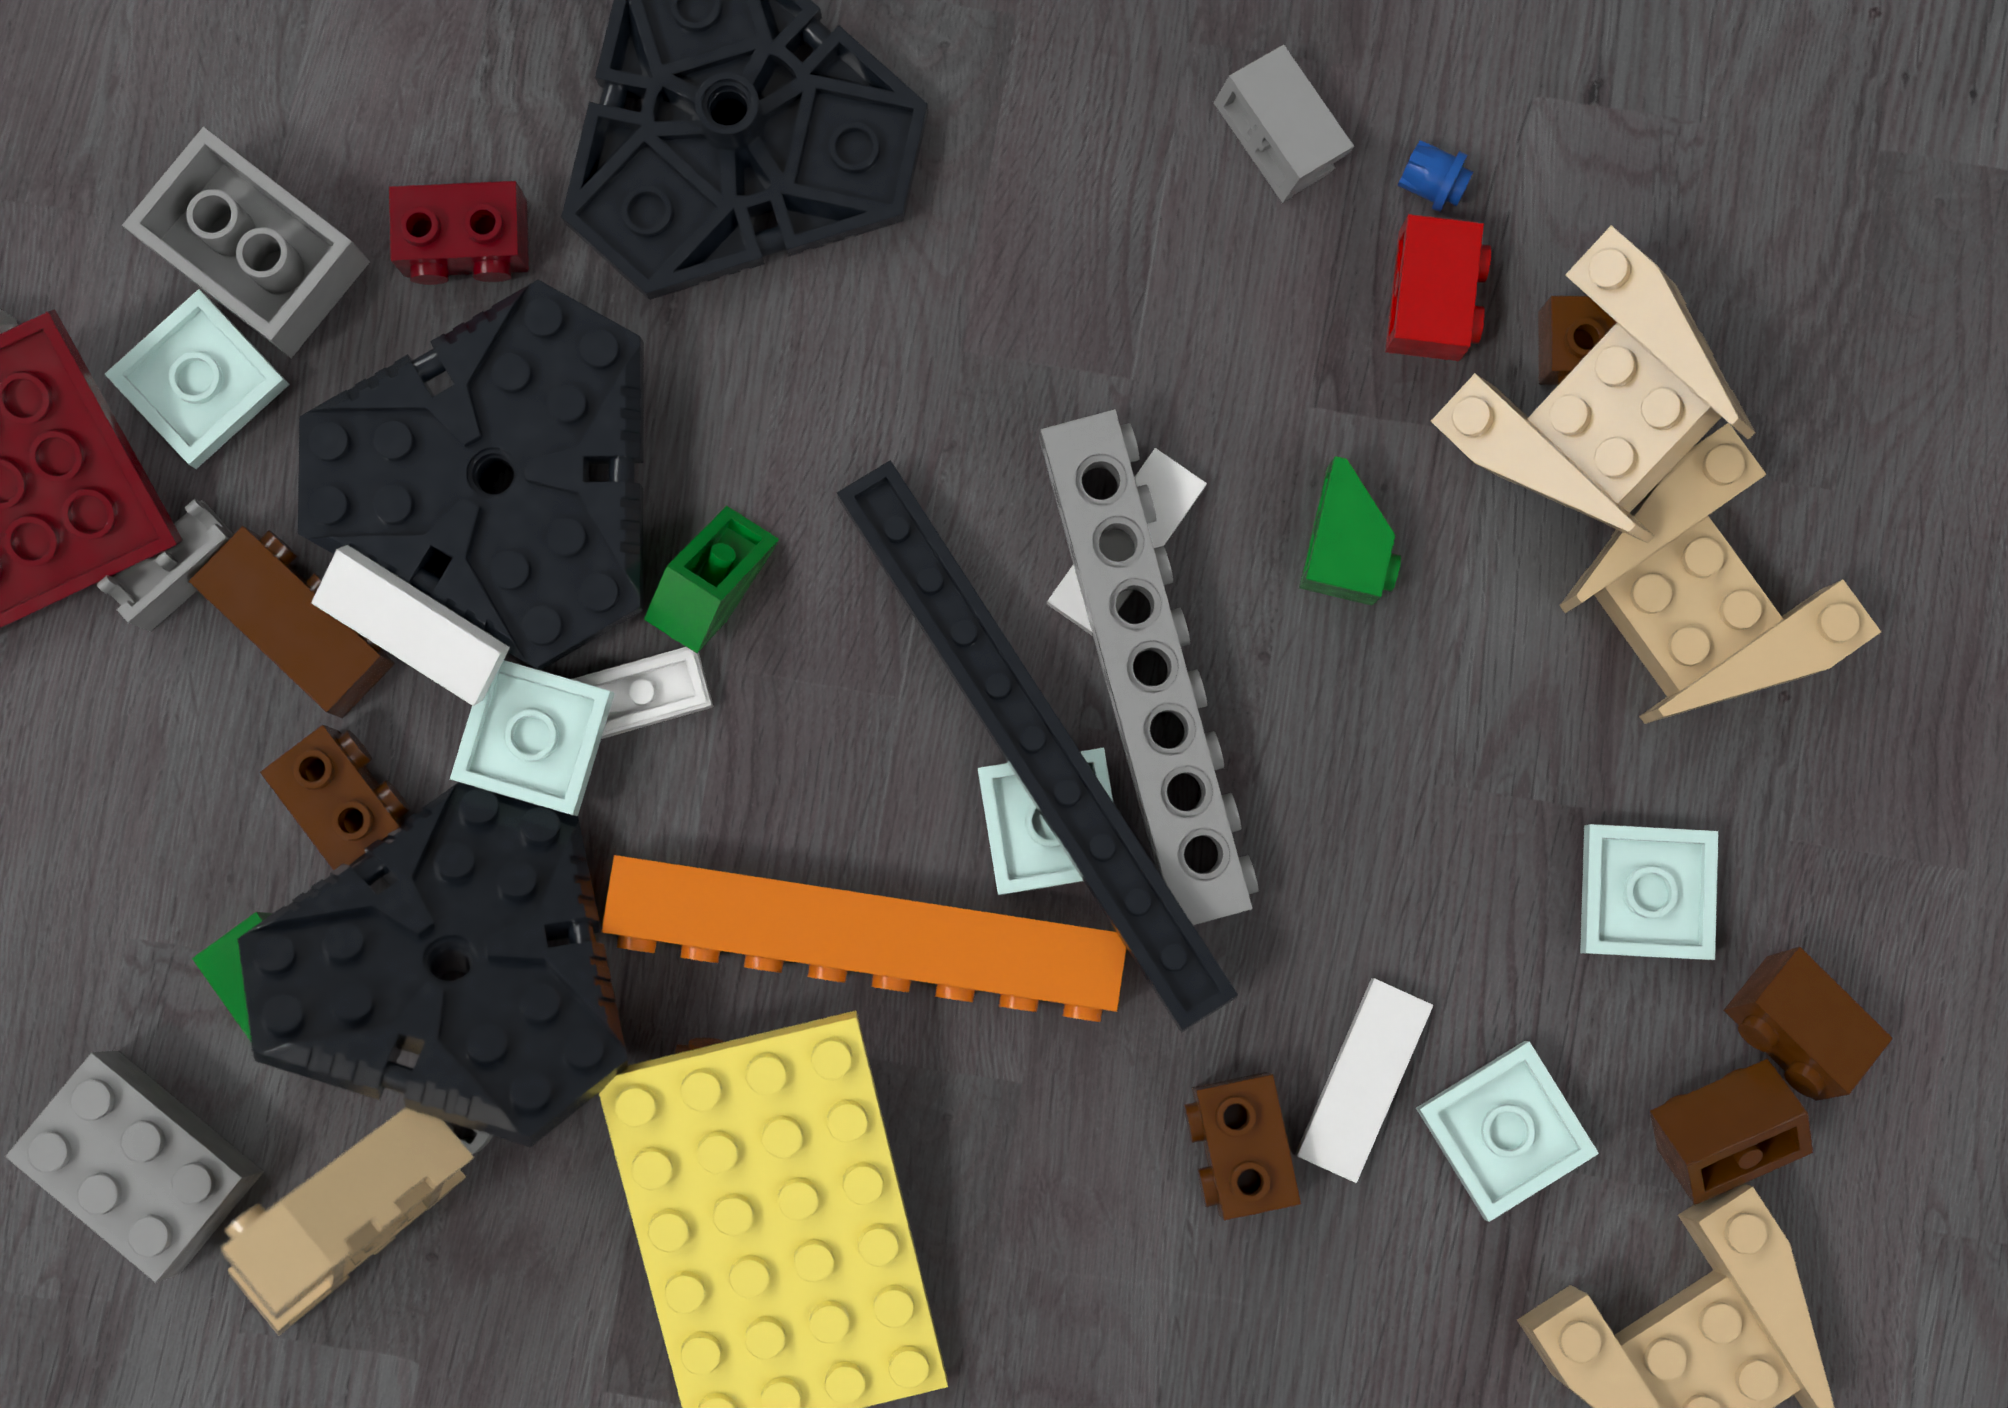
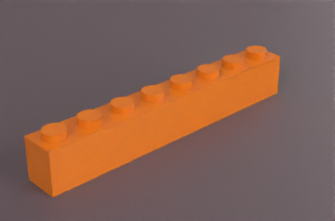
(864, 934)

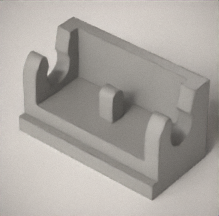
(1282, 123)
(161, 583)

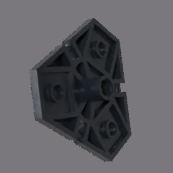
(675, 191)
(407, 471)
(472, 890)

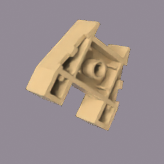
(1619, 412)
(1696, 606)
(342, 1216)
(1717, 1344)

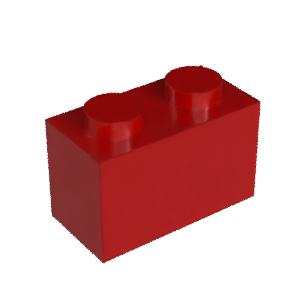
(1437, 288)

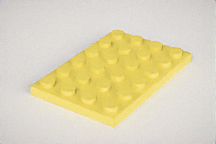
(774, 1222)

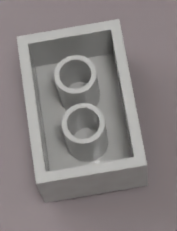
(247, 242)
(134, 1164)

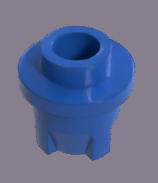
(1436, 175)

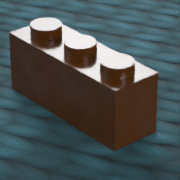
(272, 606)

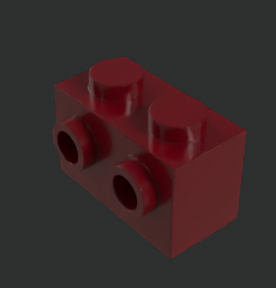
(459, 231)

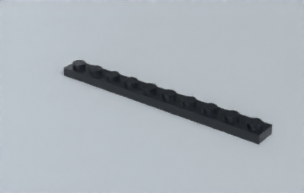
(1037, 748)

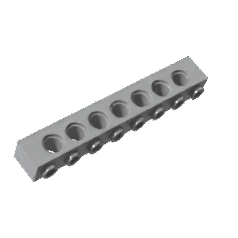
(1069, 453)

